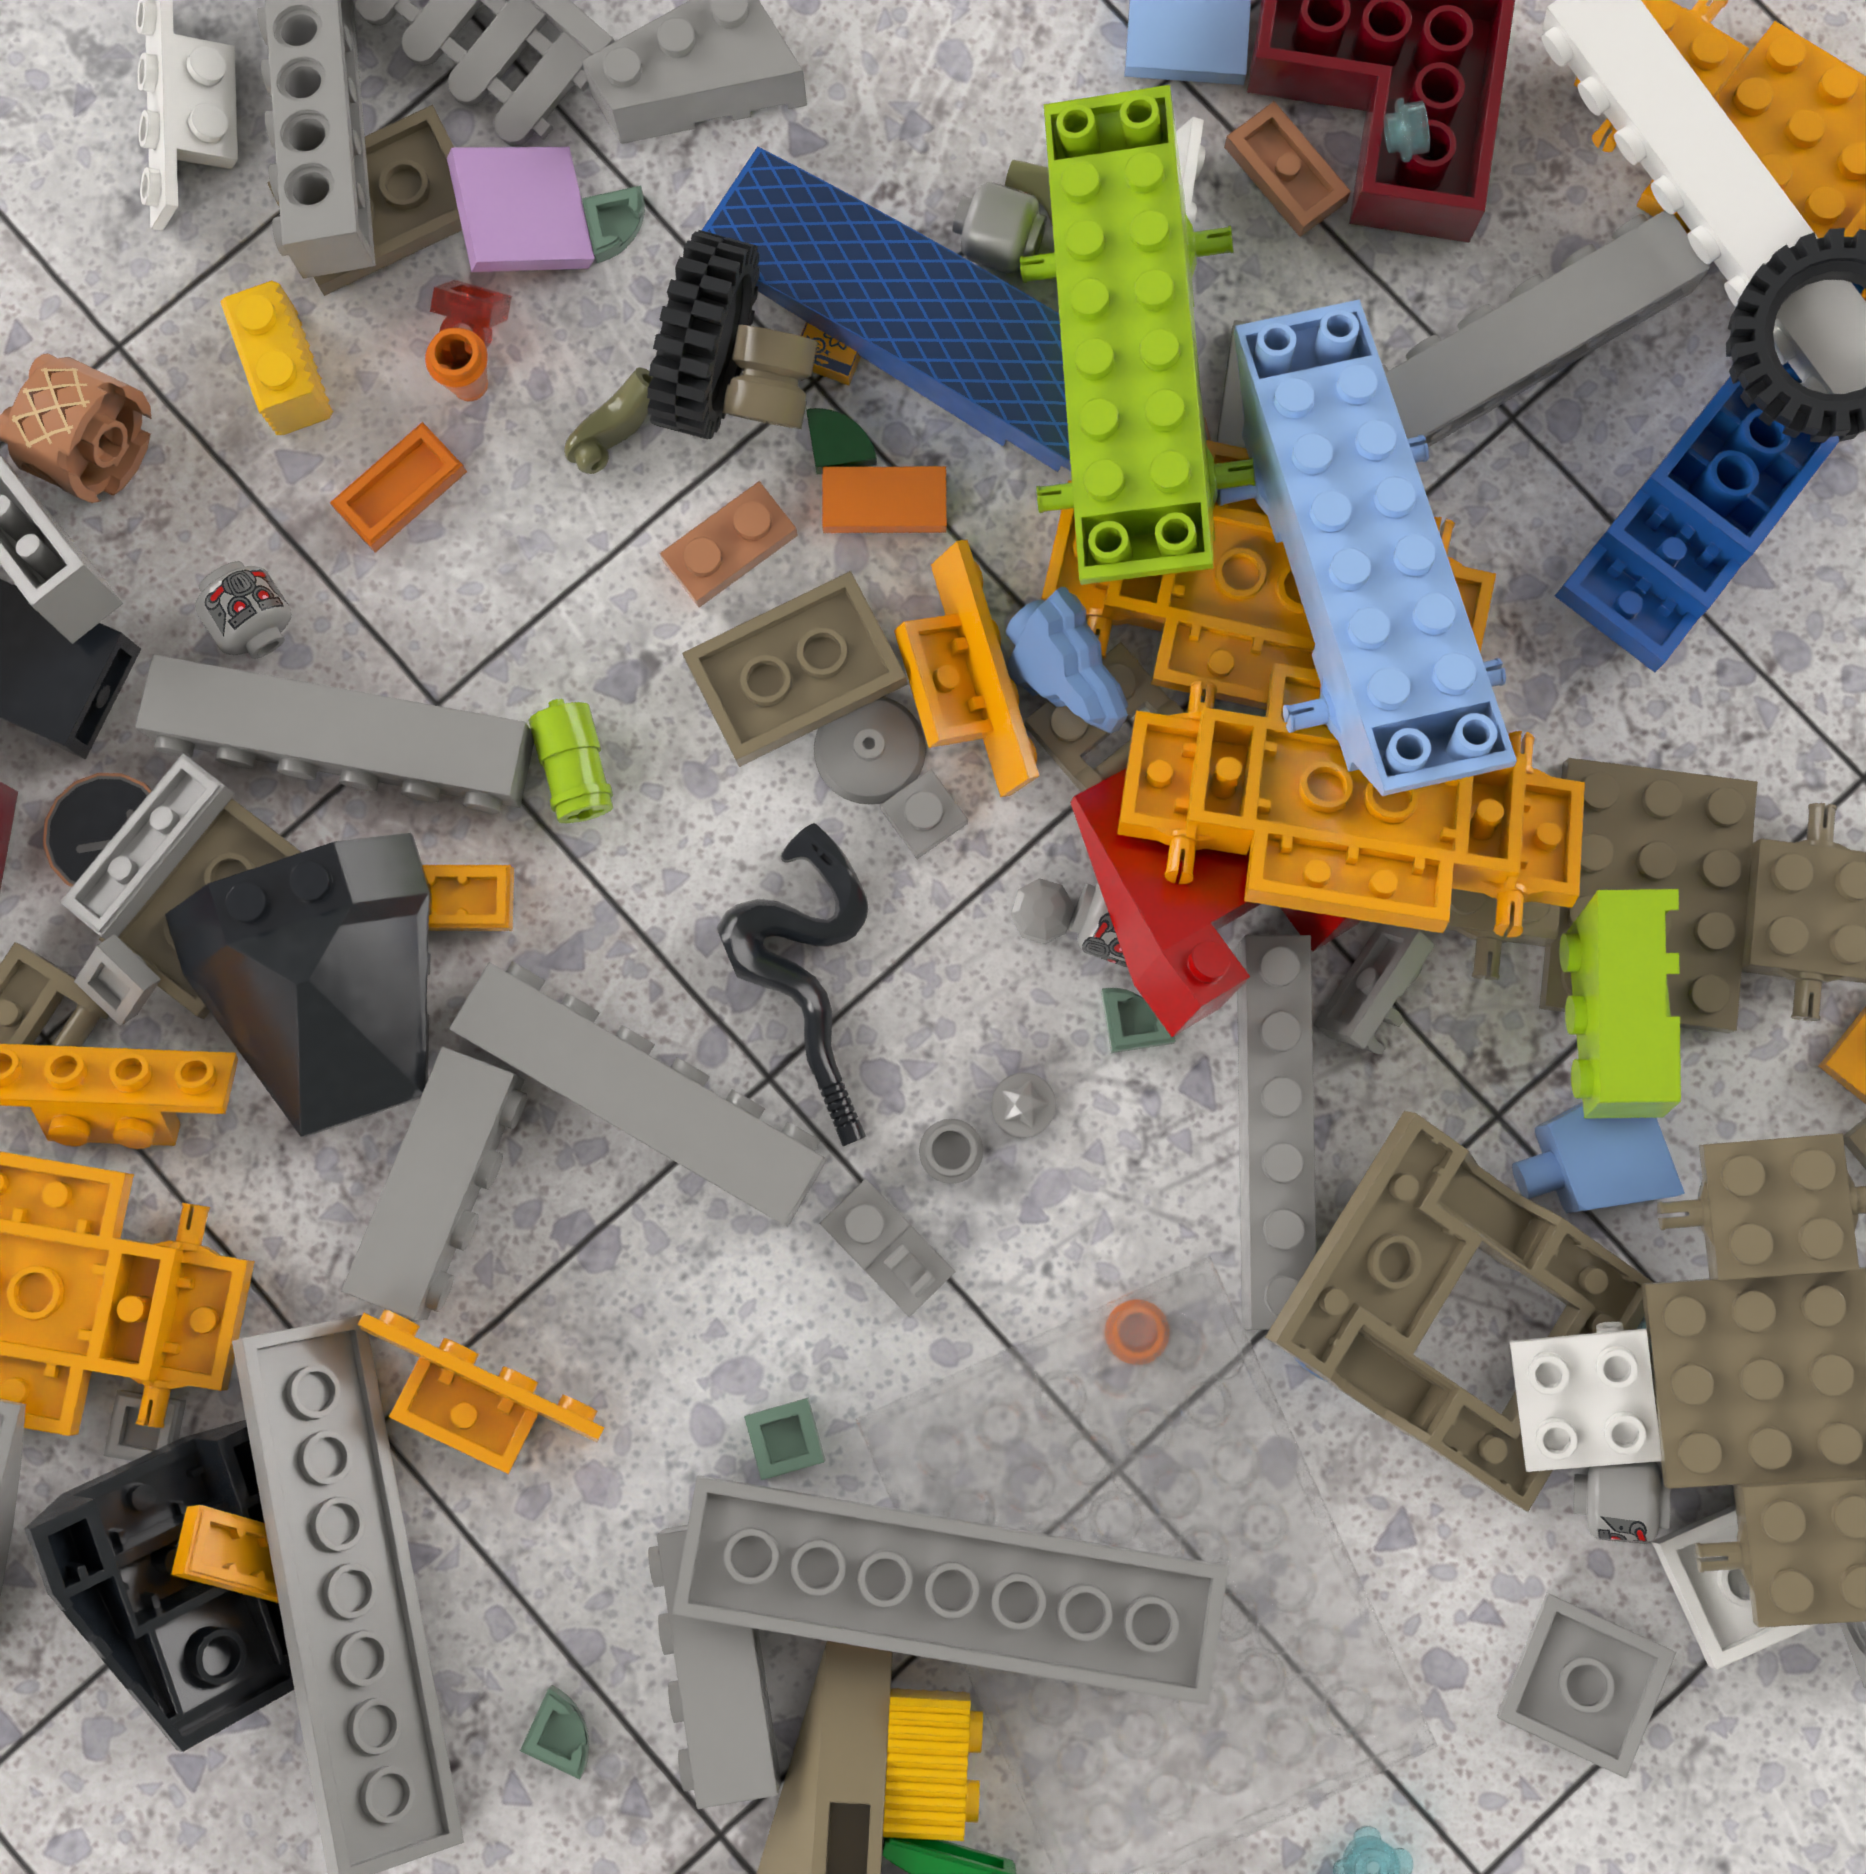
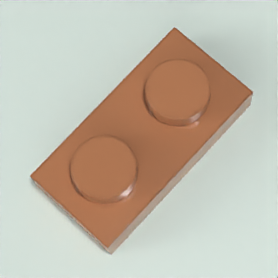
(1287, 169)
(729, 544)

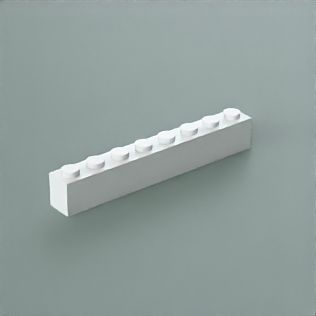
(1706, 176)

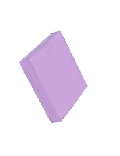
(520, 208)

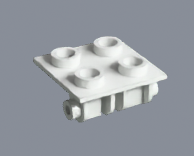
(1586, 1399)

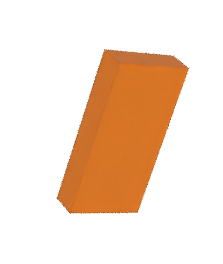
(398, 487)
(884, 499)

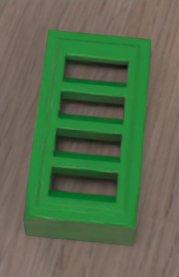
(942, 1857)

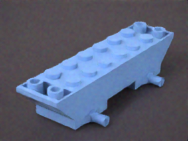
(1365, 554)

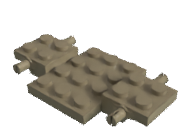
(1740, 902)
(1769, 1372)

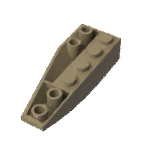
(837, 1774)

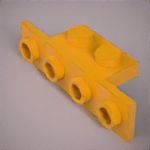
(962, 674)
(114, 1092)
(467, 1405)

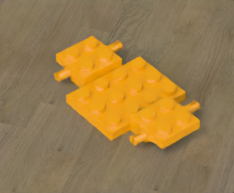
(1789, 104)
(1226, 619)
(1328, 835)
(105, 1303)

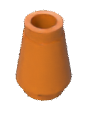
(459, 362)

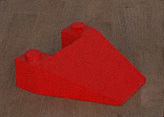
(1173, 927)

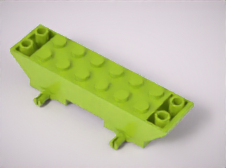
(1129, 339)

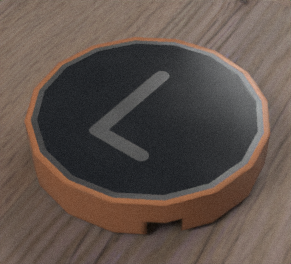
(87, 819)

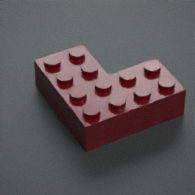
(1388, 50)

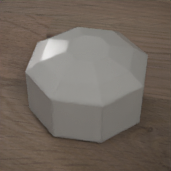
(1042, 911)

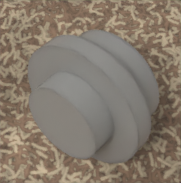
(951, 1151)

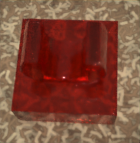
(470, 305)

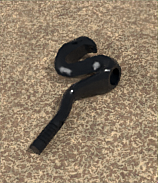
(751, 922)

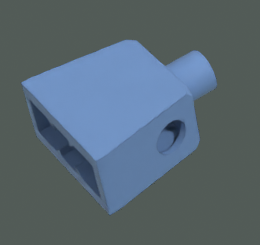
(1598, 1162)

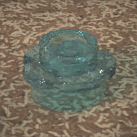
(1407, 129)

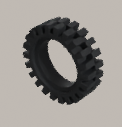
(700, 331)
(1753, 339)

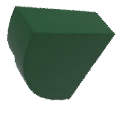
(838, 441)

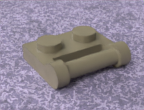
(1070, 737)
(31, 993)

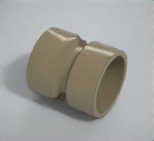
(770, 376)

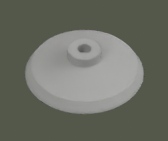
(870, 752)

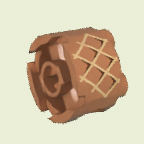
(76, 428)

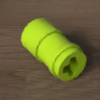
(571, 760)

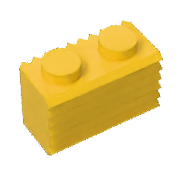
(276, 358)
(929, 1765)

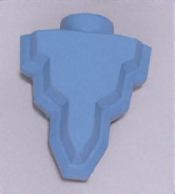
(1063, 661)

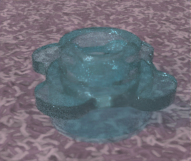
(1370, 1847)

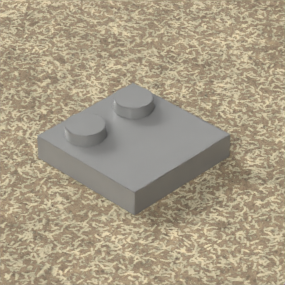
(1586, 1685)

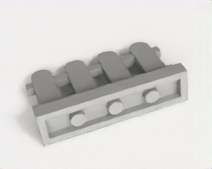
(496, 49)

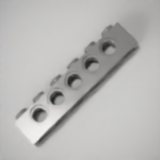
(317, 135)

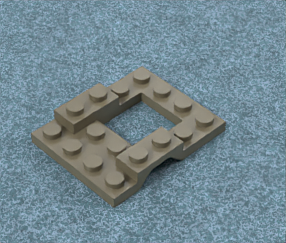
(1392, 1270)

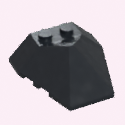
(319, 975)
(177, 1645)

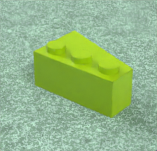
(1622, 1005)

